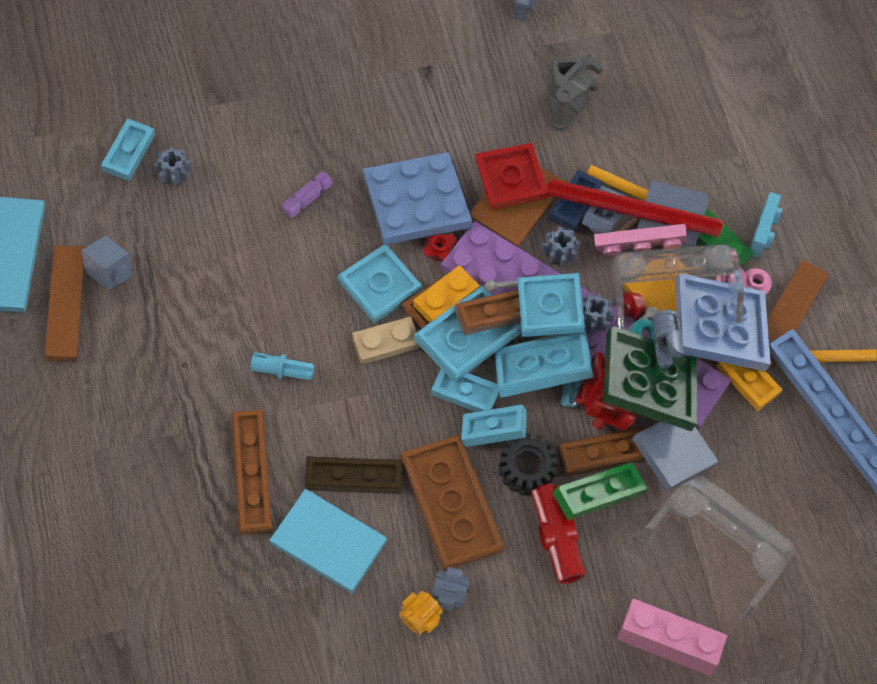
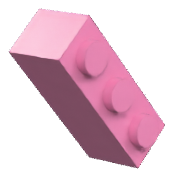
(672, 637)

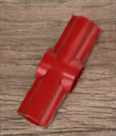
(558, 536)

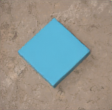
(379, 283)
(550, 305)

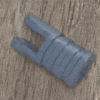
(667, 337)

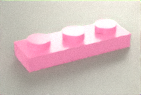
(641, 239)

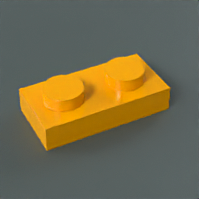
(445, 293)
(753, 384)

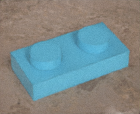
(128, 149)
(770, 215)
(467, 392)
(494, 425)

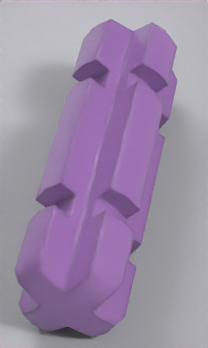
(307, 194)

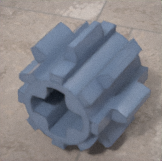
(172, 166)
(561, 246)
(597, 313)
(450, 588)

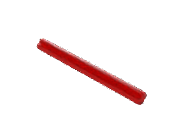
(634, 207)

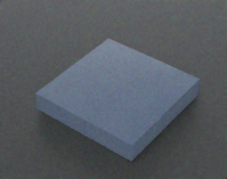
(676, 198)
(674, 453)

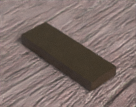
(353, 475)

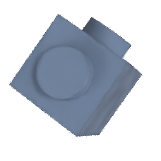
(107, 262)

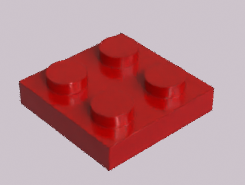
(511, 176)

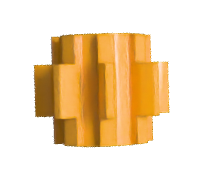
(420, 612)

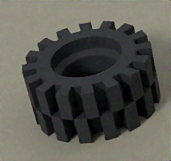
(533, 447)

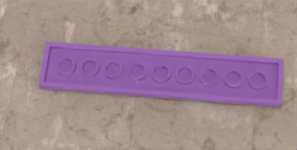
(491, 257)

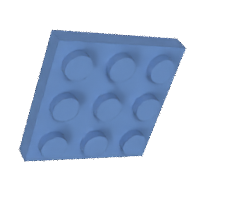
(417, 198)
(710, 323)

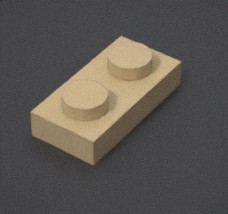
(385, 340)

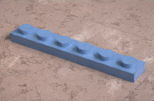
(827, 403)

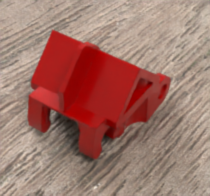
(591, 396)

